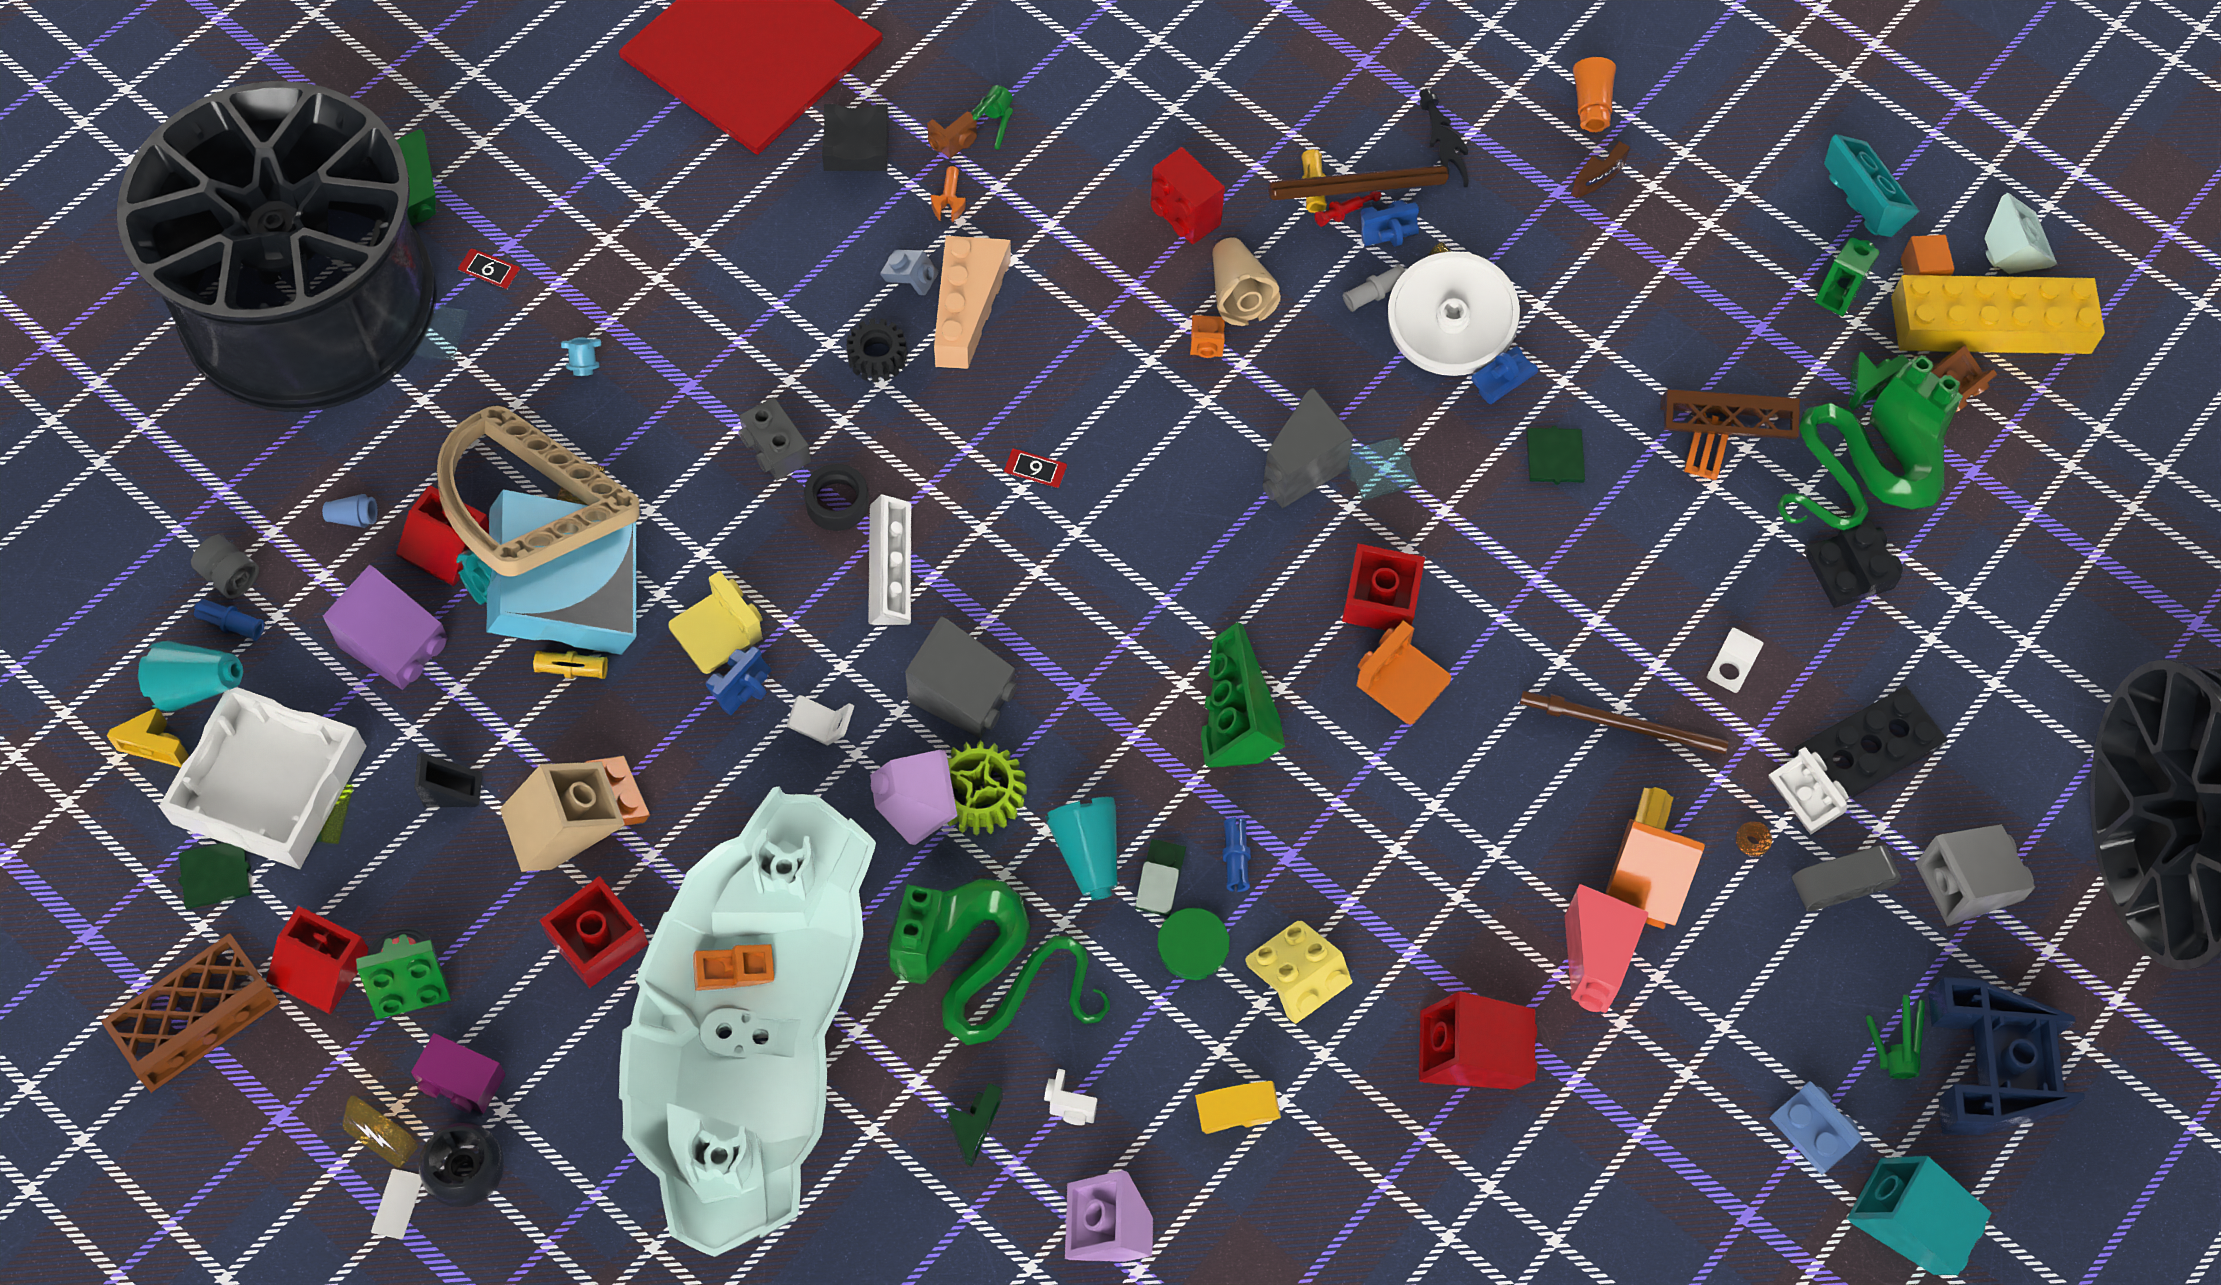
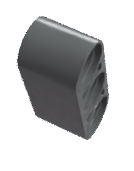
(1846, 878)

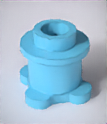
(581, 355)

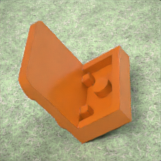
(1401, 675)

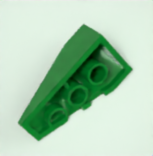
(1242, 714)

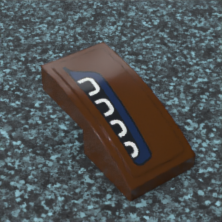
(1598, 172)

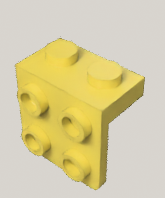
(717, 625)
(1301, 969)

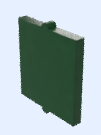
(1555, 455)
(213, 874)

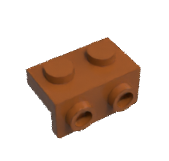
(1964, 369)

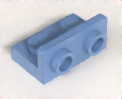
(1817, 1127)

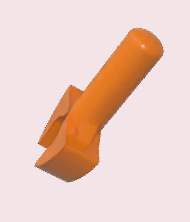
(949, 196)

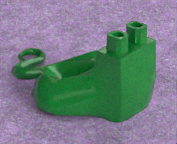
(1913, 421)
(935, 925)

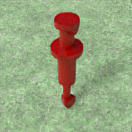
(1338, 210)

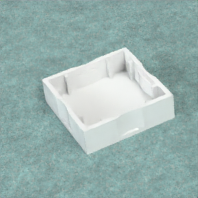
(263, 777)

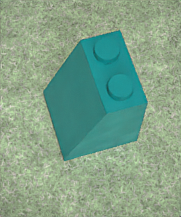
(1920, 1213)

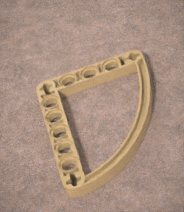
(520, 555)

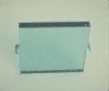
(443, 333)
(1381, 469)

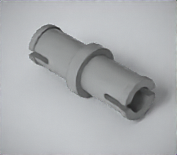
(1373, 288)

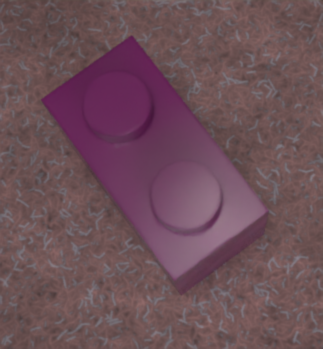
(457, 1074)

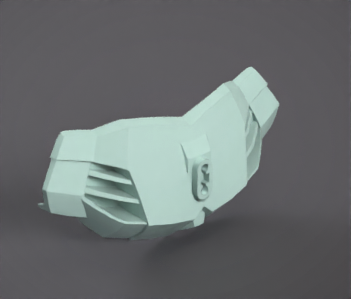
(728, 1114)

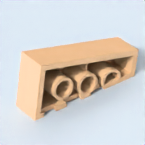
(968, 287)

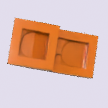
(733, 968)

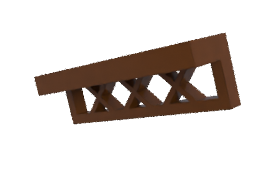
(1731, 406)

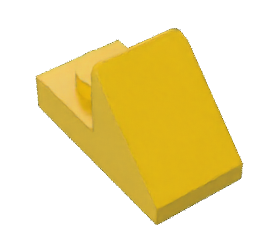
(145, 738)

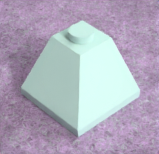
(2017, 238)

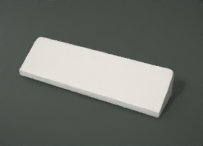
(890, 562)

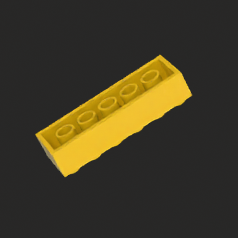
(1997, 314)

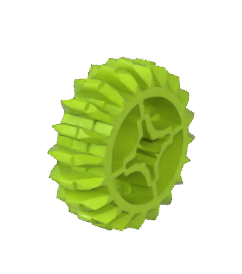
(1003, 800)

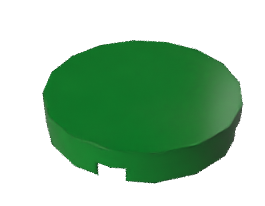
(1193, 943)

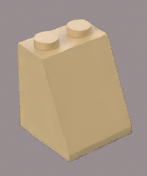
(560, 814)

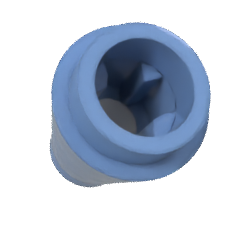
(352, 511)

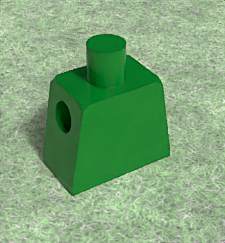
(1853, 263)

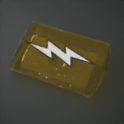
(378, 1132)

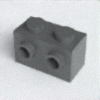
(774, 438)

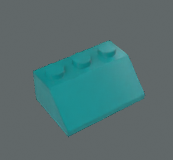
(1868, 185)

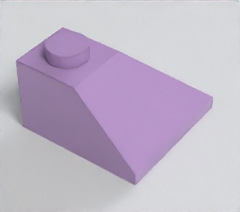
(915, 794)
(1107, 1220)

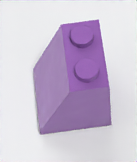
(385, 628)

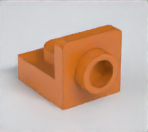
(1207, 336)

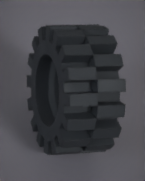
(871, 335)

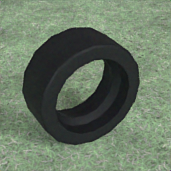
(830, 475)

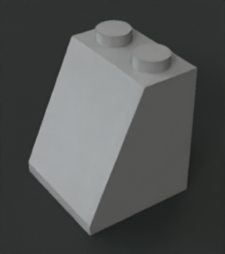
(1974, 873)

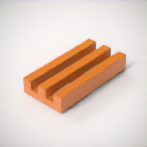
(1701, 470)

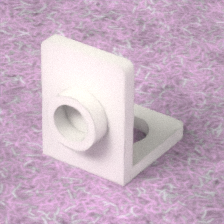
(1739, 651)
(819, 721)

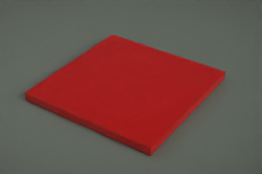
(751, 61)

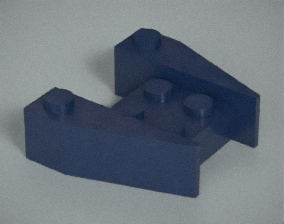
(2014, 1057)

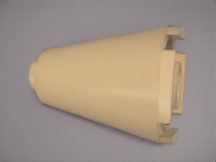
(1242, 284)

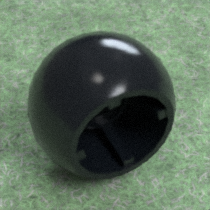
(479, 1182)

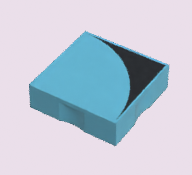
(573, 599)

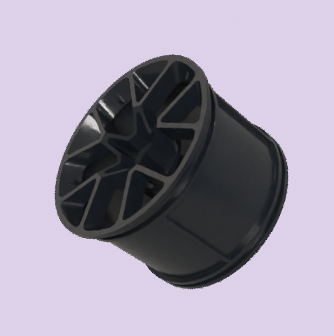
(253, 186)
(2161, 810)

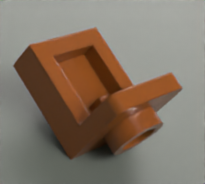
(953, 138)

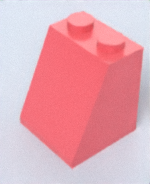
(1600, 945)

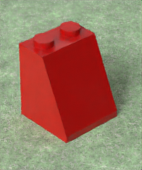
(1477, 1043)

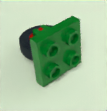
(402, 973)

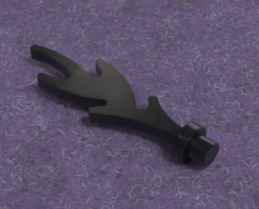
(1448, 139)

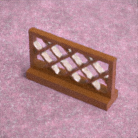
(203, 1030)

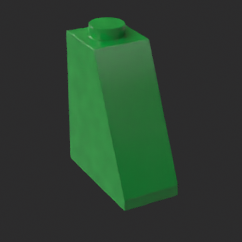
(422, 192)

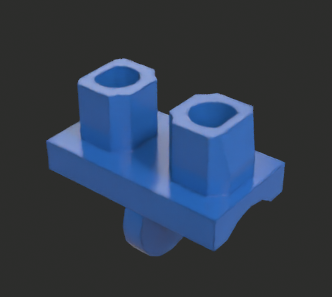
(1389, 224)
(1503, 375)
(742, 681)

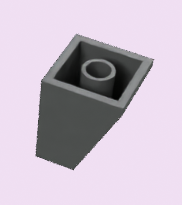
(1307, 451)
(959, 679)

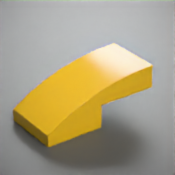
(1237, 1106)

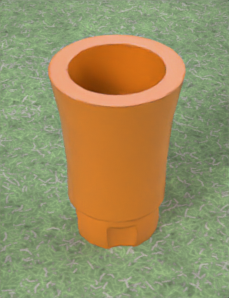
(1594, 91)

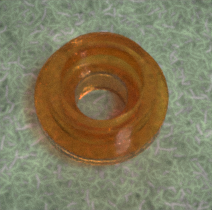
(1758, 831)

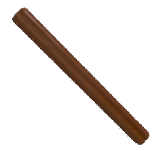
(1358, 182)

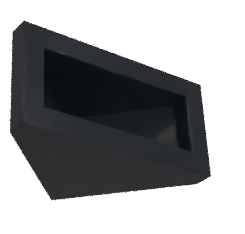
(446, 783)

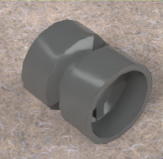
(225, 566)

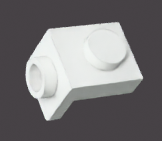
(1072, 1107)

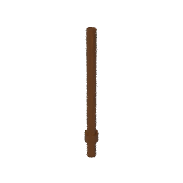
(1556, 706)

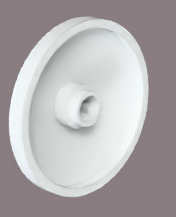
(1453, 313)

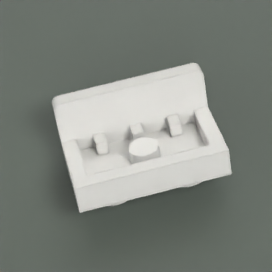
(1810, 791)

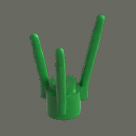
(996, 104)
(1904, 1058)

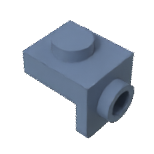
(912, 268)

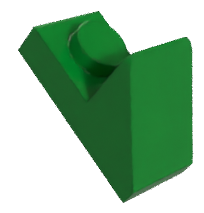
(1870, 380)

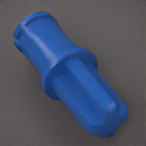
(229, 619)

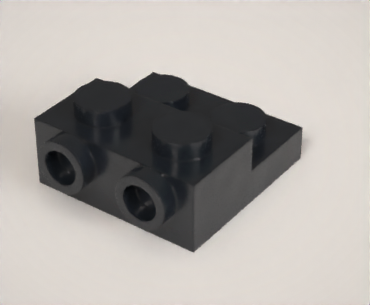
(1854, 564)

